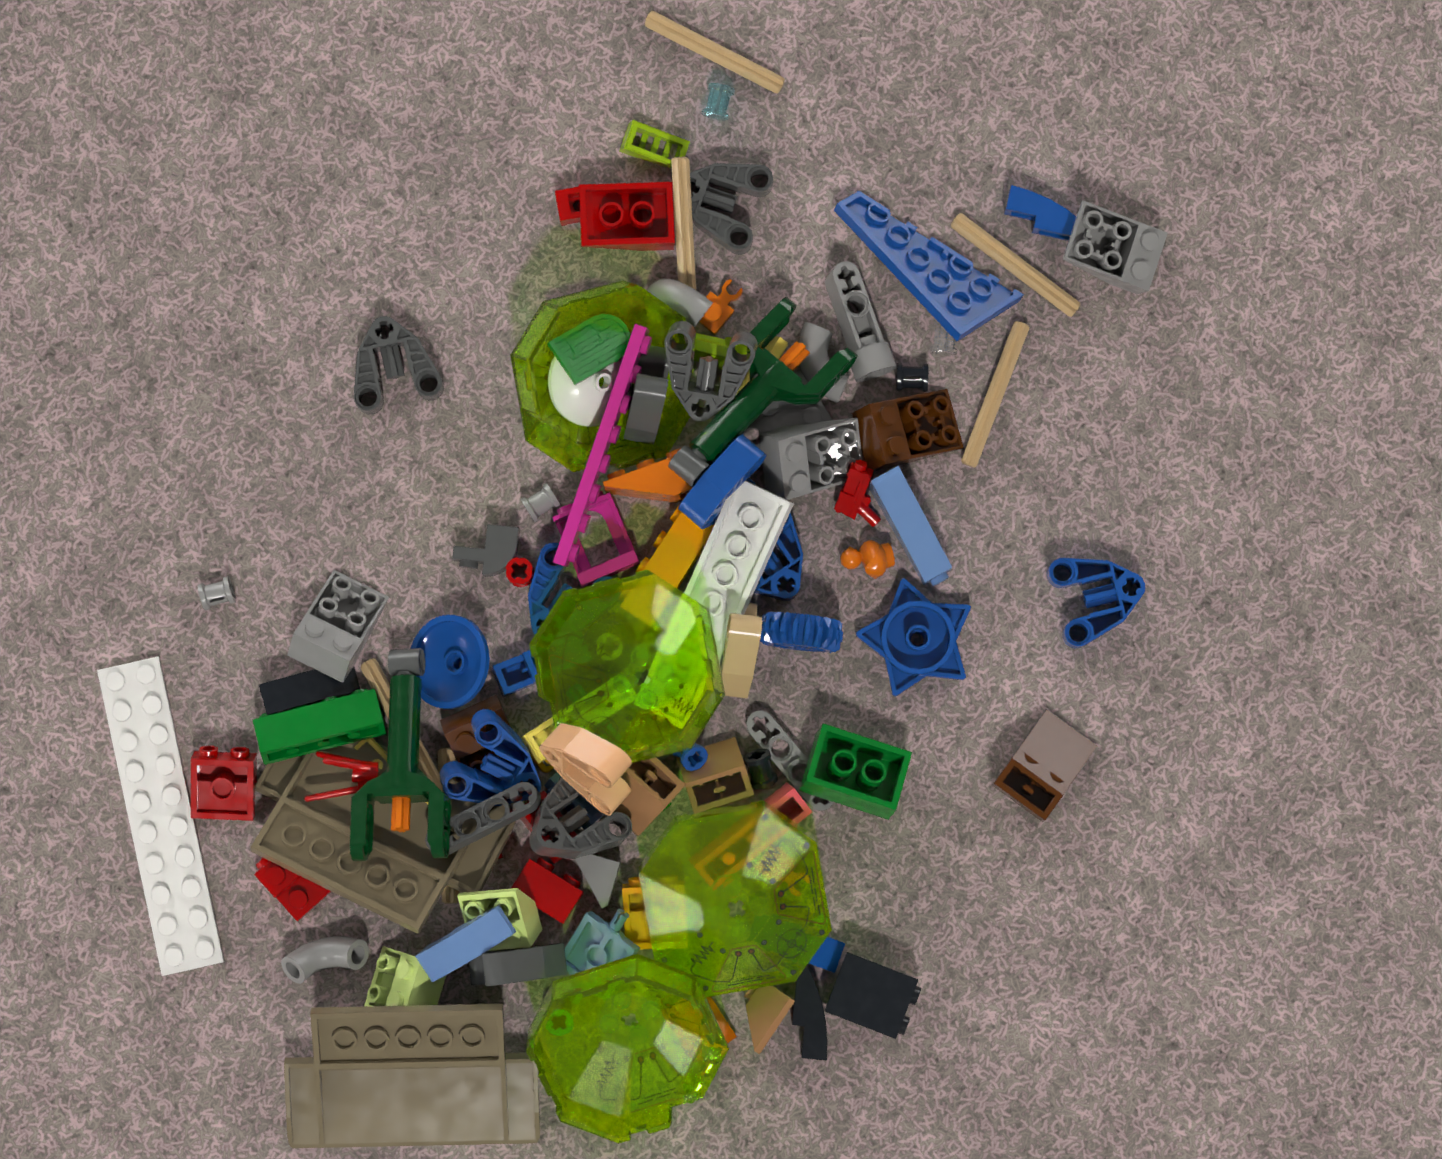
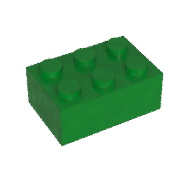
(855, 771)

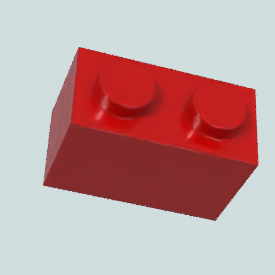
(550, 892)

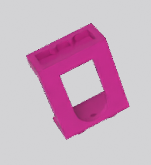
(628, 556)

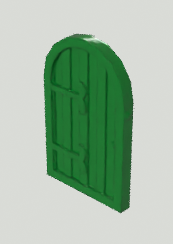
(591, 346)

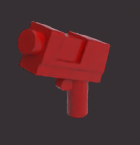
(852, 494)

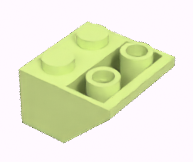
(517, 907)
(402, 981)

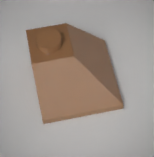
(765, 1012)

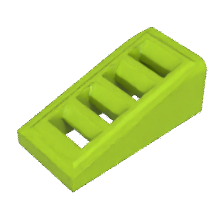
(658, 135)

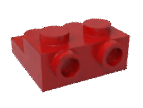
(223, 784)
(291, 890)

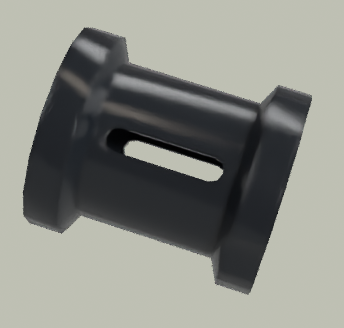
(903, 371)
(760, 769)

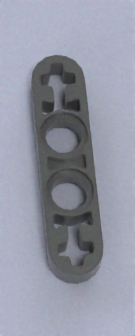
(481, 814)

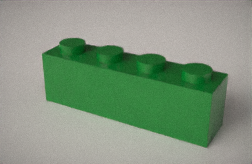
(319, 726)

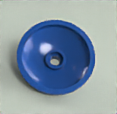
(444, 644)

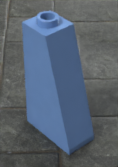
(910, 526)

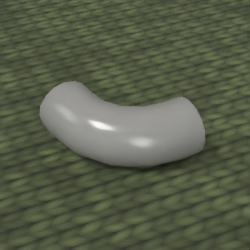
(681, 299)
(817, 343)
(325, 954)

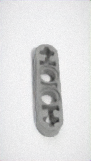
(786, 763)

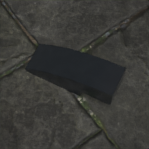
(304, 689)
(809, 1013)

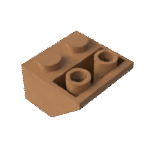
(720, 780)
(651, 791)

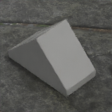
(600, 875)

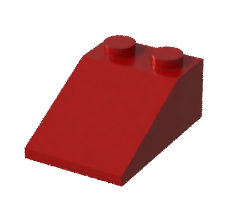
(627, 216)

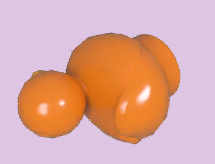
(874, 557)

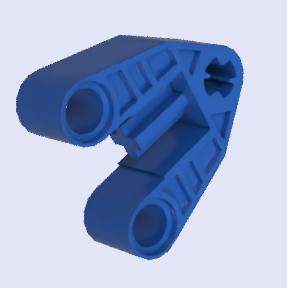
(721, 481)
(791, 550)
(1089, 571)
(542, 585)
(504, 742)

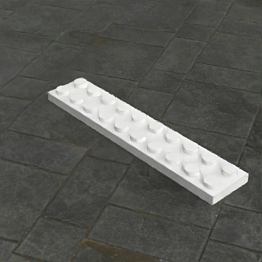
(160, 816)

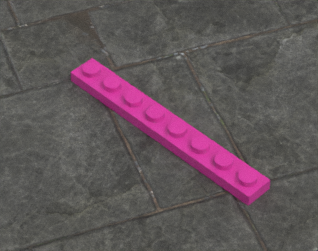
(598, 459)

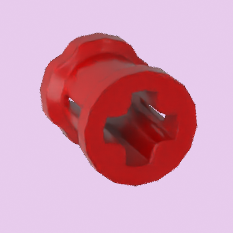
(518, 581)

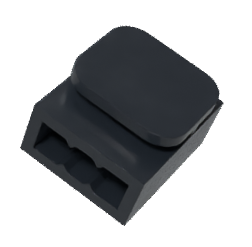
(873, 996)

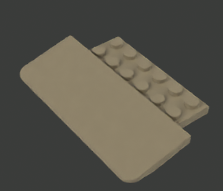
(400, 873)
(410, 1079)

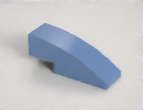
(465, 943)

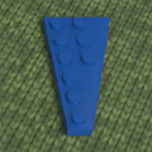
(930, 270)

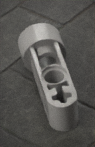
(873, 353)

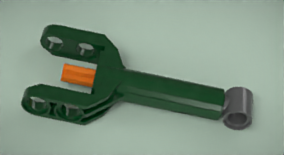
(769, 381)
(402, 780)

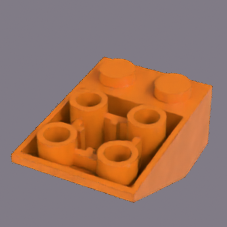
(649, 481)

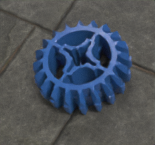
(801, 632)

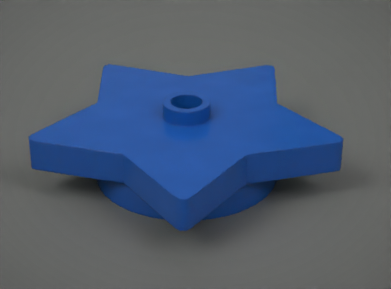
(911, 615)

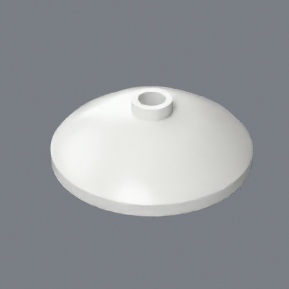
(582, 402)

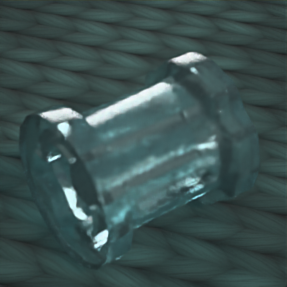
(718, 101)

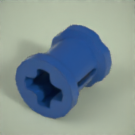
(690, 759)

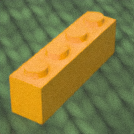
(676, 549)

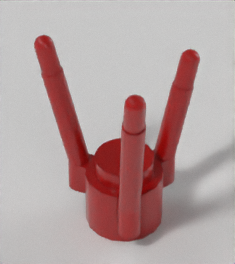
(362, 773)

